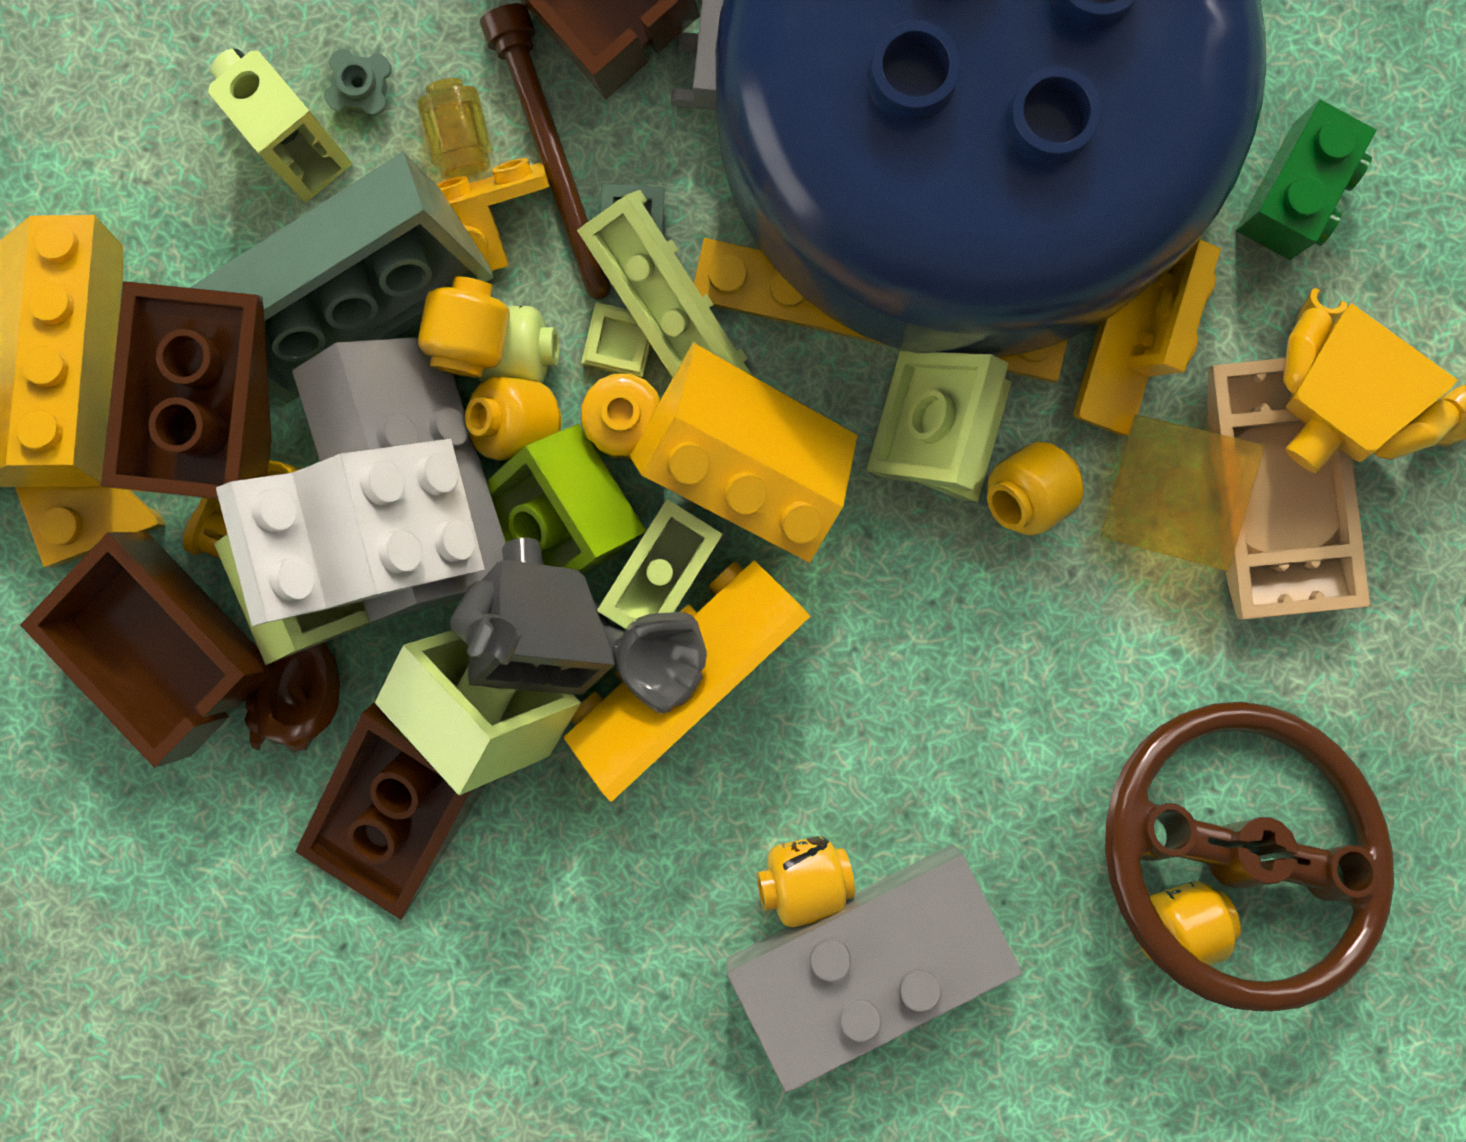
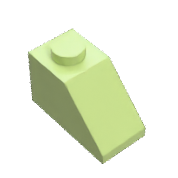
(660, 566)

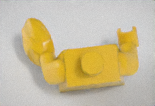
(1364, 389)

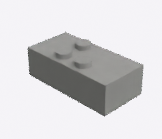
(389, 397)
(872, 969)

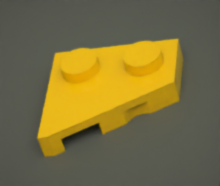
(74, 519)

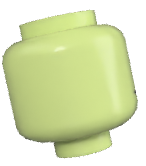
(527, 347)

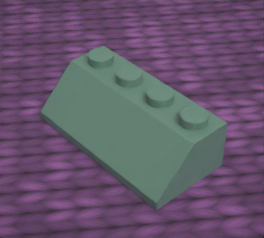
(352, 267)

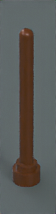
(510, 34)

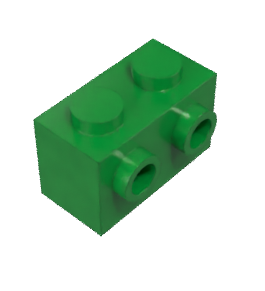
(1307, 180)

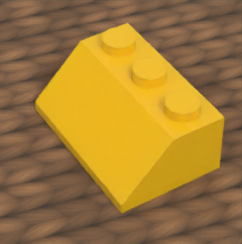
(747, 453)

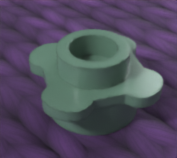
(365, 99)

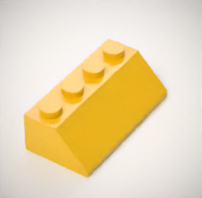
(57, 349)
(739, 628)

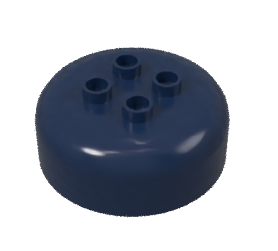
(983, 159)

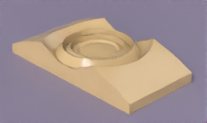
(1301, 526)

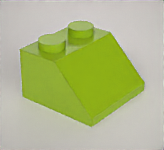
(565, 501)

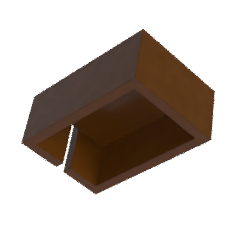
(610, 35)
(147, 646)

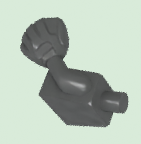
(543, 633)

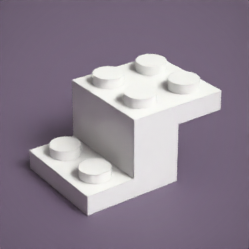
(349, 529)

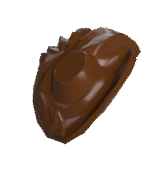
(295, 700)

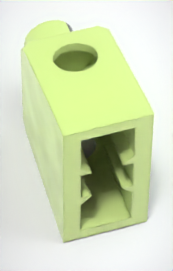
(267, 114)

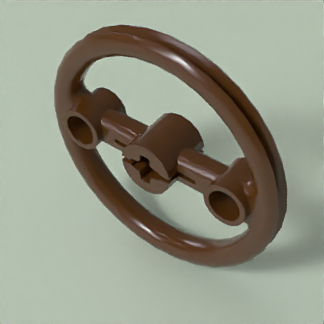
(1365, 866)

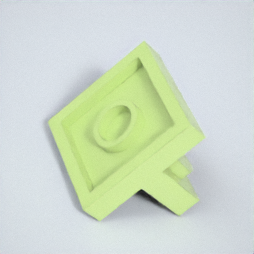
(941, 421)

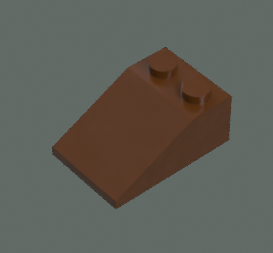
(187, 392)
(384, 816)

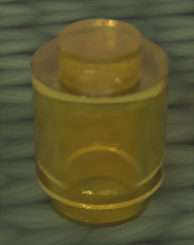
(455, 128)

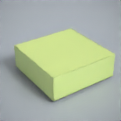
(616, 342)

